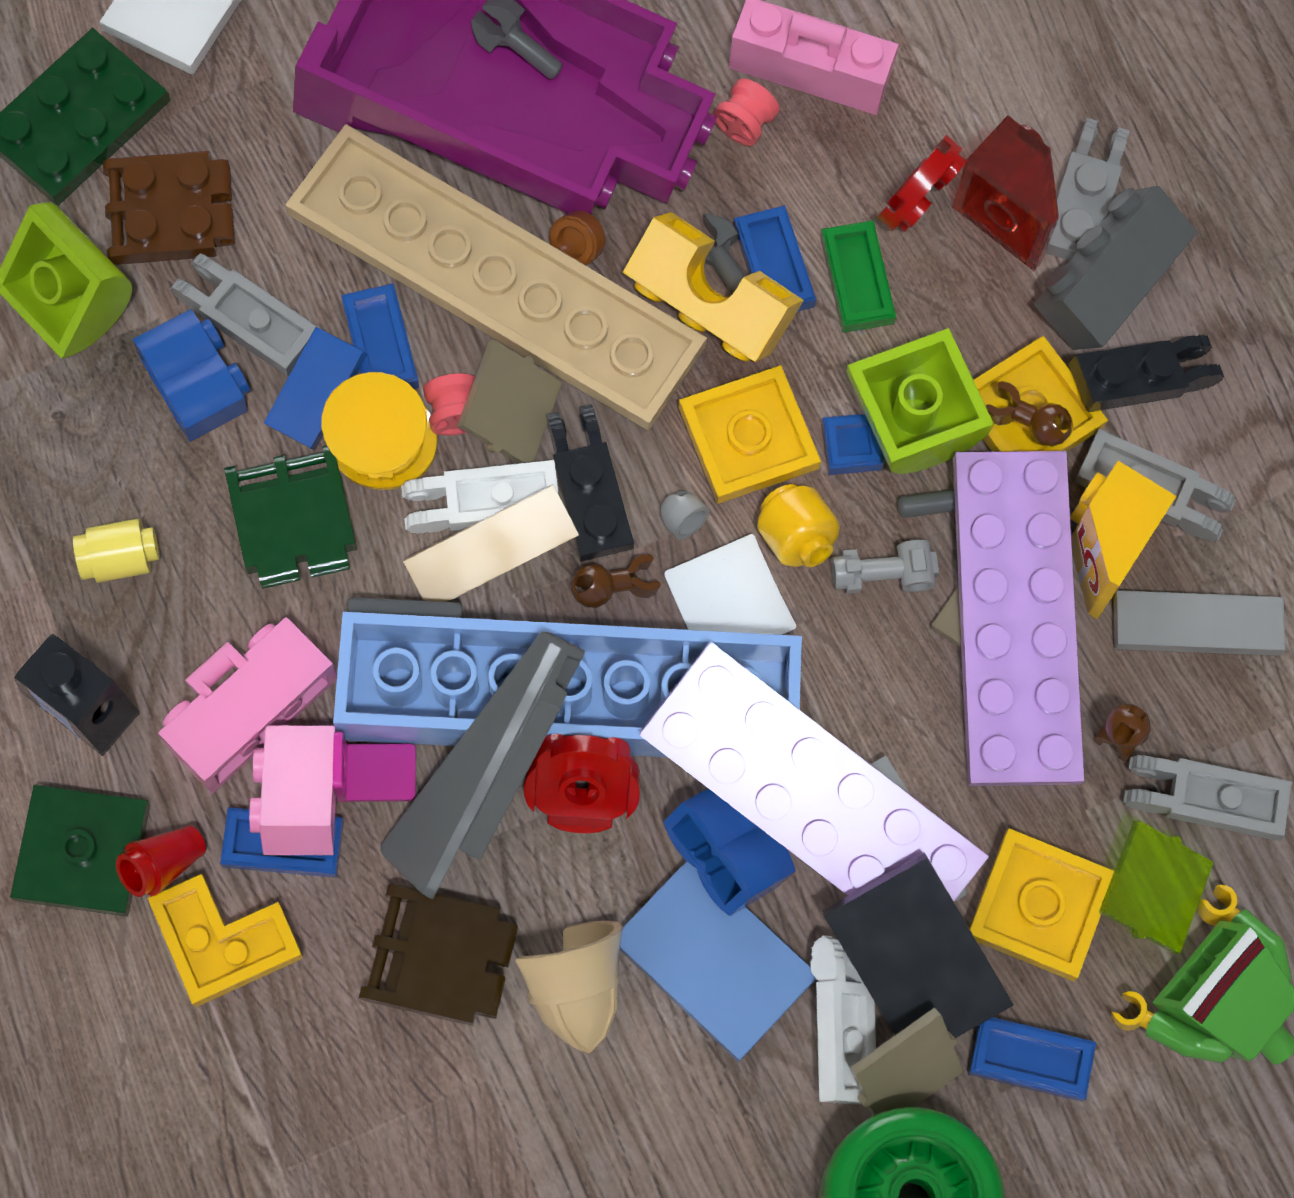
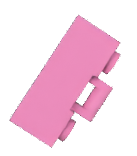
(812, 55)
(270, 688)

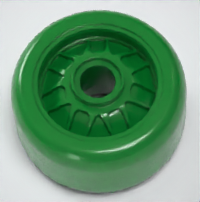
(911, 1148)

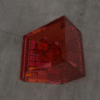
(1011, 191)

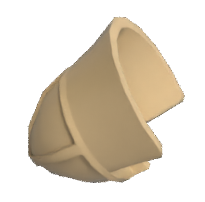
(577, 986)

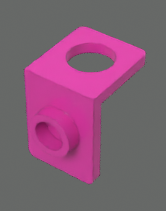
(373, 771)

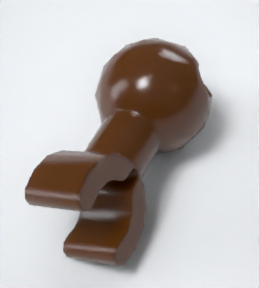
(1042, 421)
(601, 584)
(1126, 728)

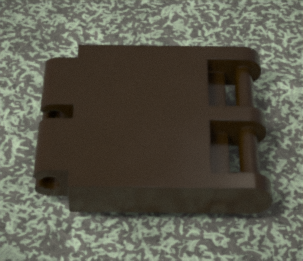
(441, 957)

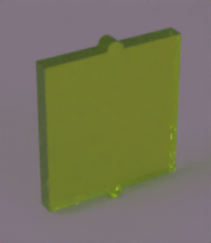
(1156, 887)

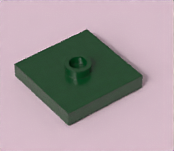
(74, 847)

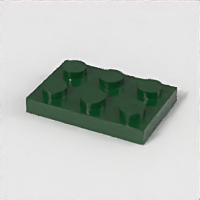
(77, 116)

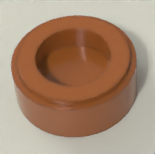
(578, 236)

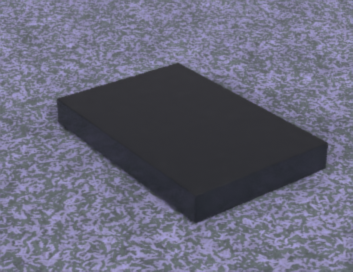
(917, 950)

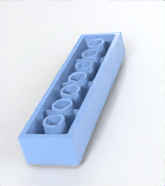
(434, 675)

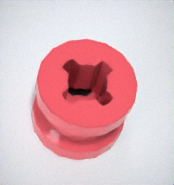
(746, 112)
(448, 398)

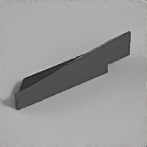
(484, 769)

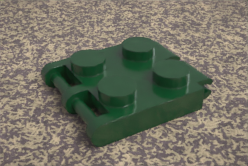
(292, 518)

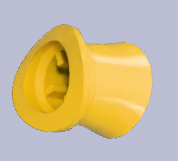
(378, 431)

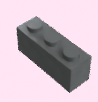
(1114, 267)

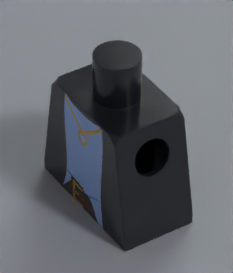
(71, 692)

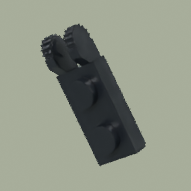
(1142, 373)
(590, 489)

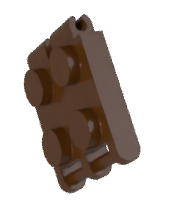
(169, 208)

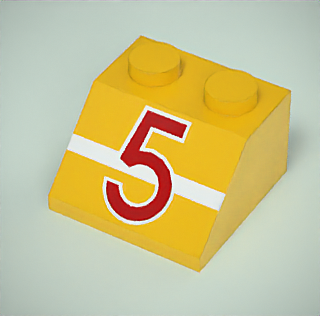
(1112, 529)

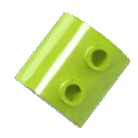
(62, 281)
(920, 402)

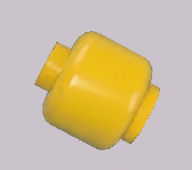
(798, 526)

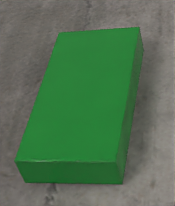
(858, 276)

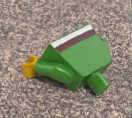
(1226, 994)

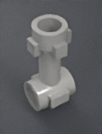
(914, 566)

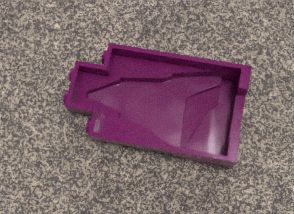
(562, 140)

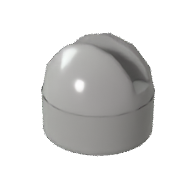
(683, 514)

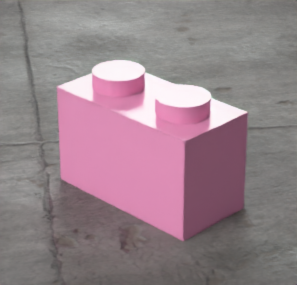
(296, 791)

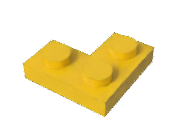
(217, 956)

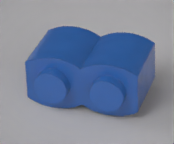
(191, 373)
(730, 851)

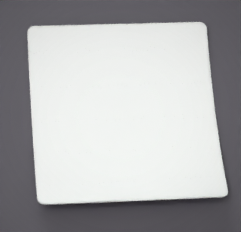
(730, 591)

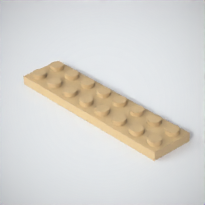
(497, 276)

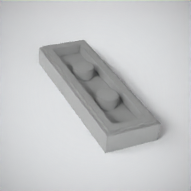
(1199, 623)

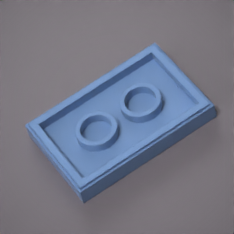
(714, 965)

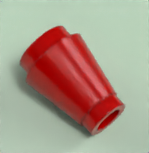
(158, 860)

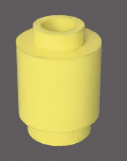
(115, 551)

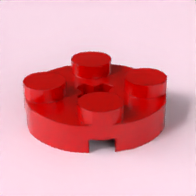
(935, 171)
(573, 758)

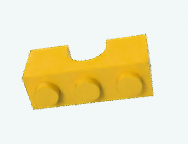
(671, 269)

